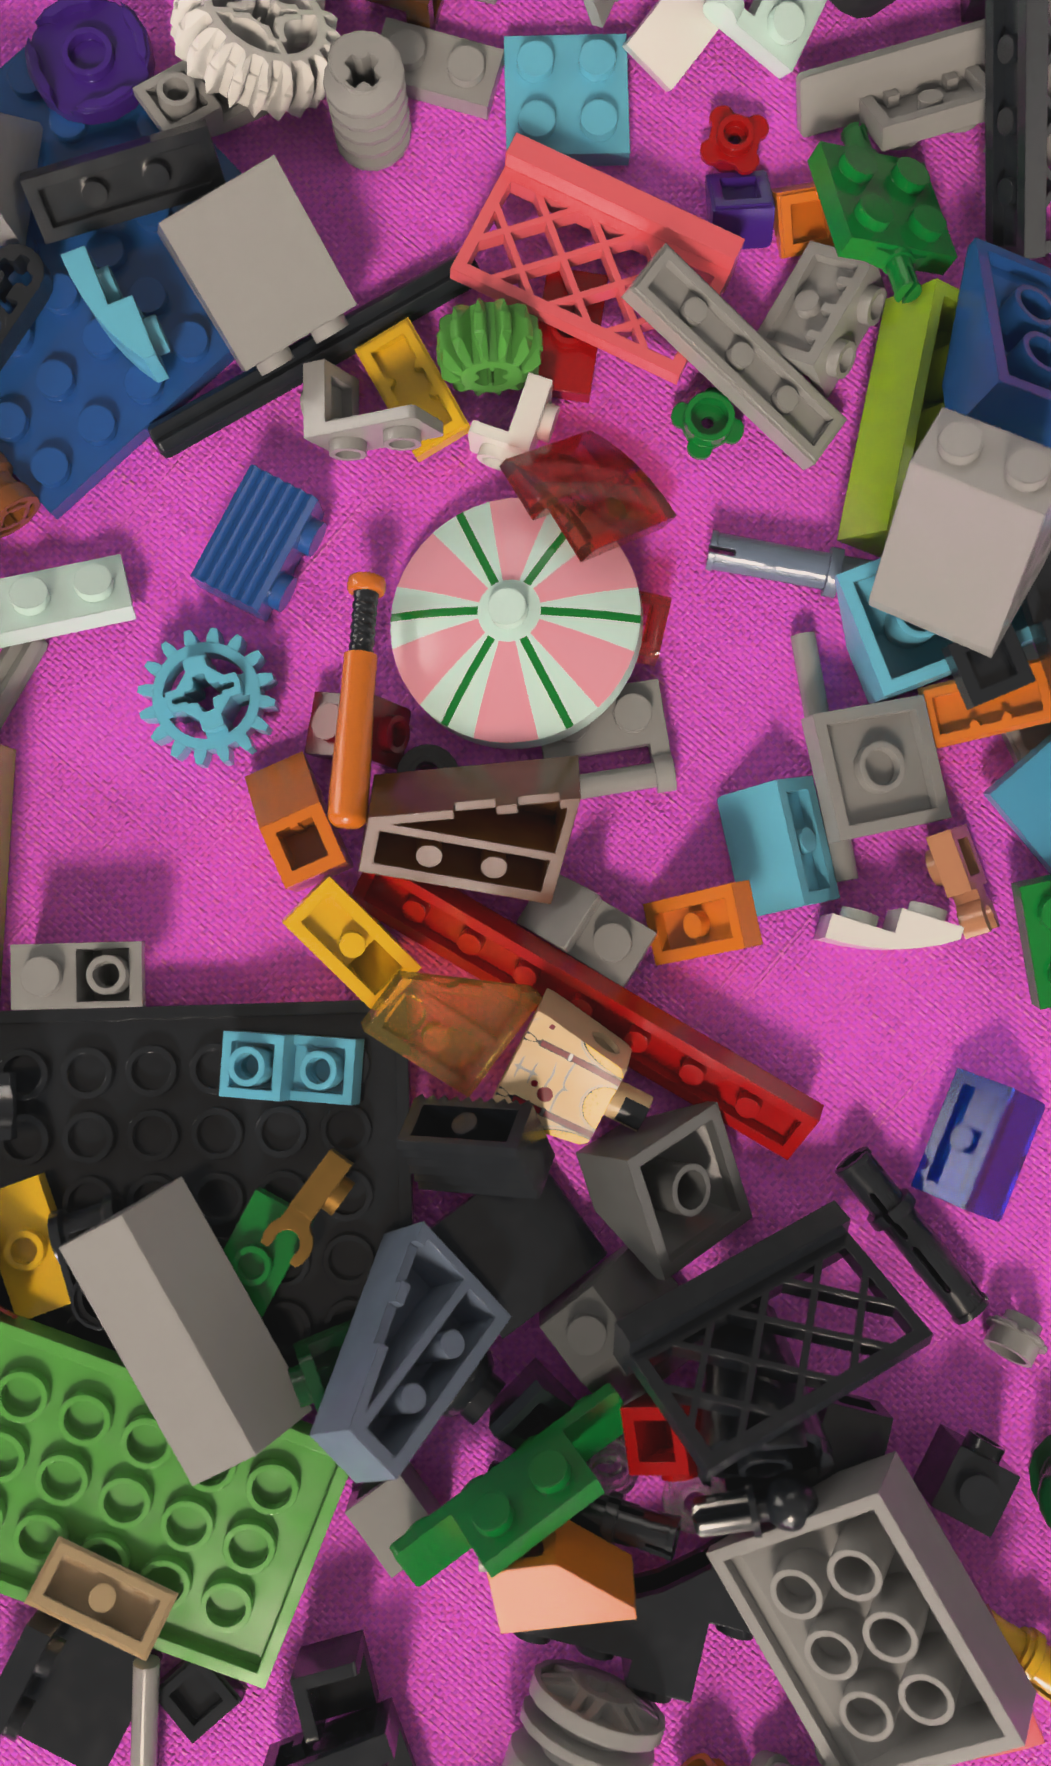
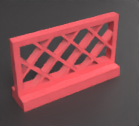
(609, 211)

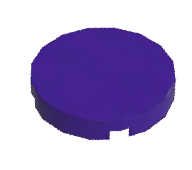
(89, 59)

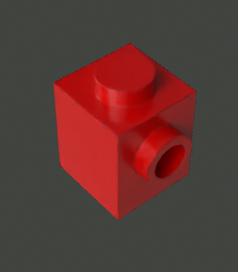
(652, 1443)

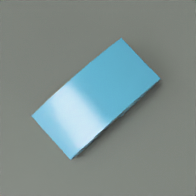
(121, 318)
(291, 1067)

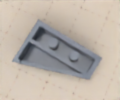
(404, 1354)

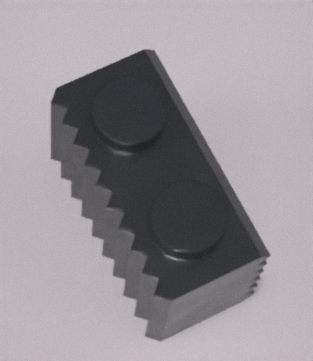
(476, 1147)

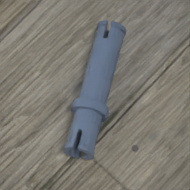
(780, 562)

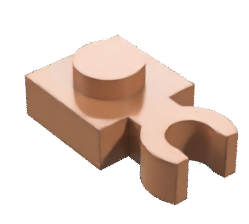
(956, 866)

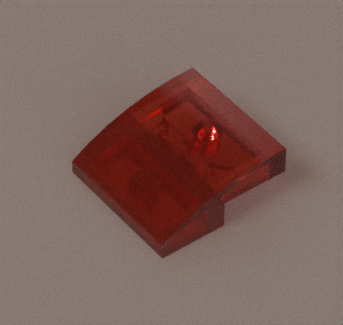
(590, 492)

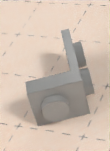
(334, 422)

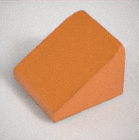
(798, 219)

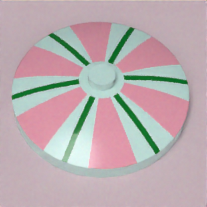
(513, 631)

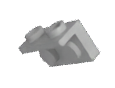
(824, 314)

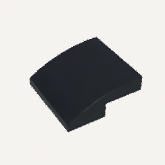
(521, 1247)

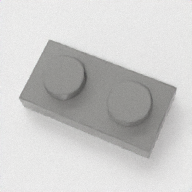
(447, 68)

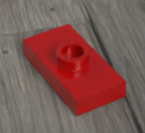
(565, 357)

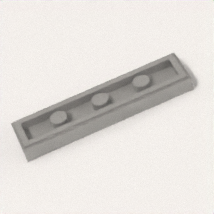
(734, 357)

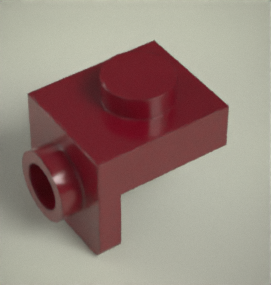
(389, 737)

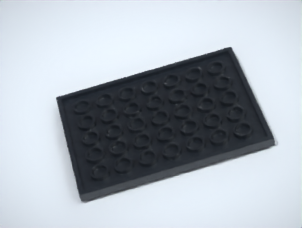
(136, 1103)

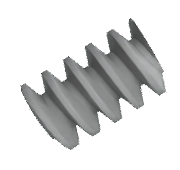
(367, 100)

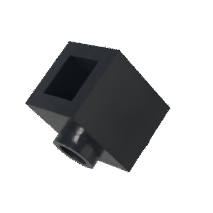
(966, 1478)

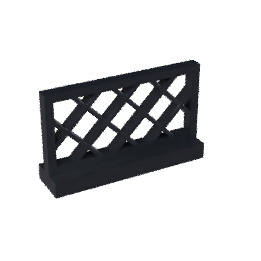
(1017, 125)
(727, 1295)

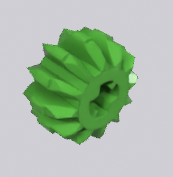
(489, 346)

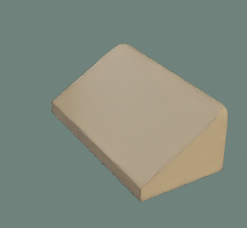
(101, 1598)

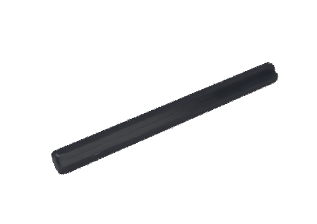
(251, 390)

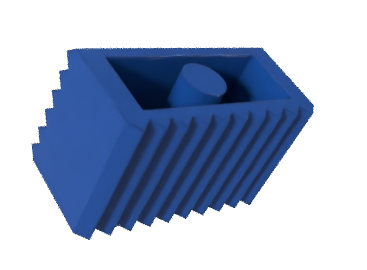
(260, 544)

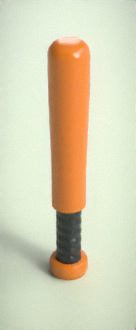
(354, 728)

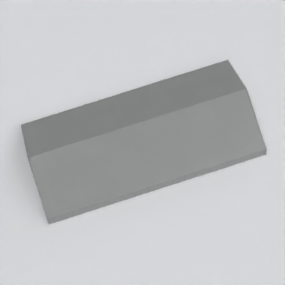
(186, 1331)

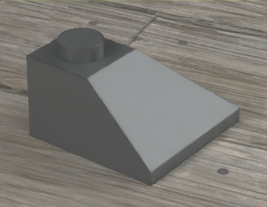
(667, 1186)
(584, 1319)

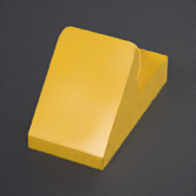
(348, 940)

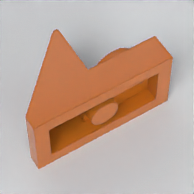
(703, 923)

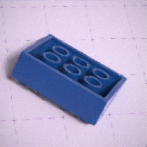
(1002, 343)

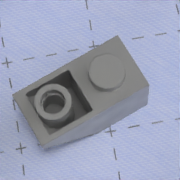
(77, 975)

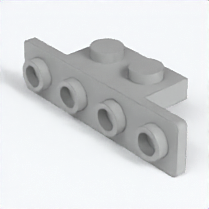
(900, 90)

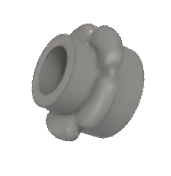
(1015, 1338)

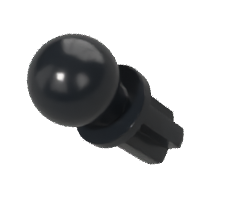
(784, 1504)

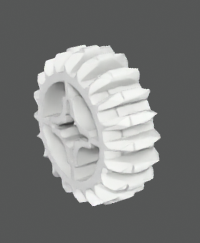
(257, 50)

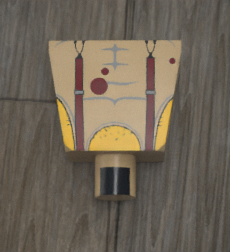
(572, 1073)

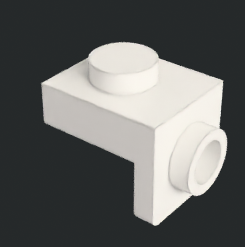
(532, 421)

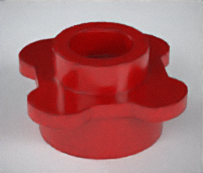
(731, 157)

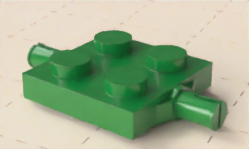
(881, 210)

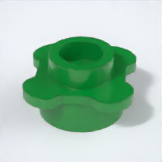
(711, 406)

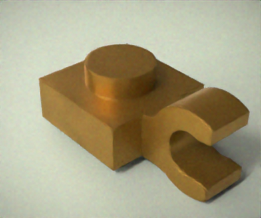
(323, 1190)

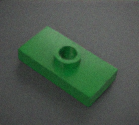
(256, 1265)

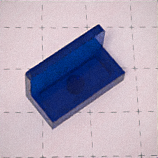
(978, 1145)

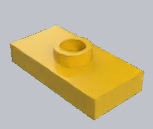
(409, 376)
(26, 1256)

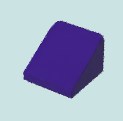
(742, 206)

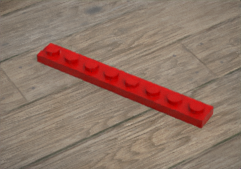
(660, 1043)

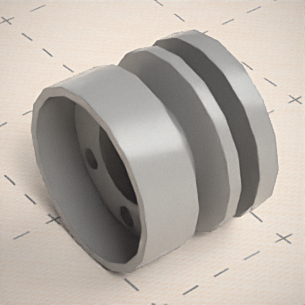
(583, 1720)

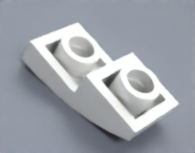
(670, 39)
(903, 928)

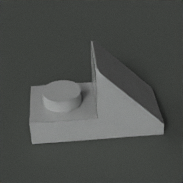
(589, 930)

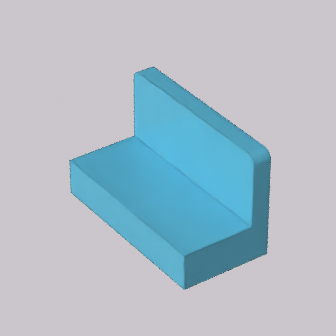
(779, 844)

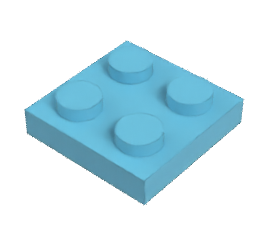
(570, 95)

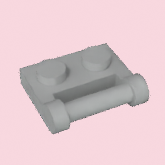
(629, 723)

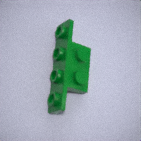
(520, 1497)

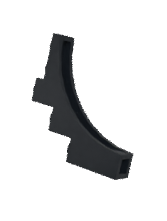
(685, 1595)

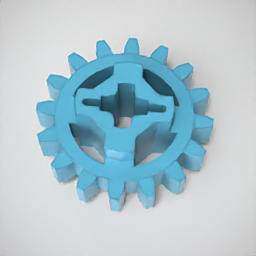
(182, 703)

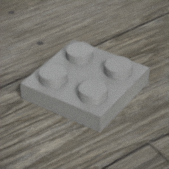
(875, 768)

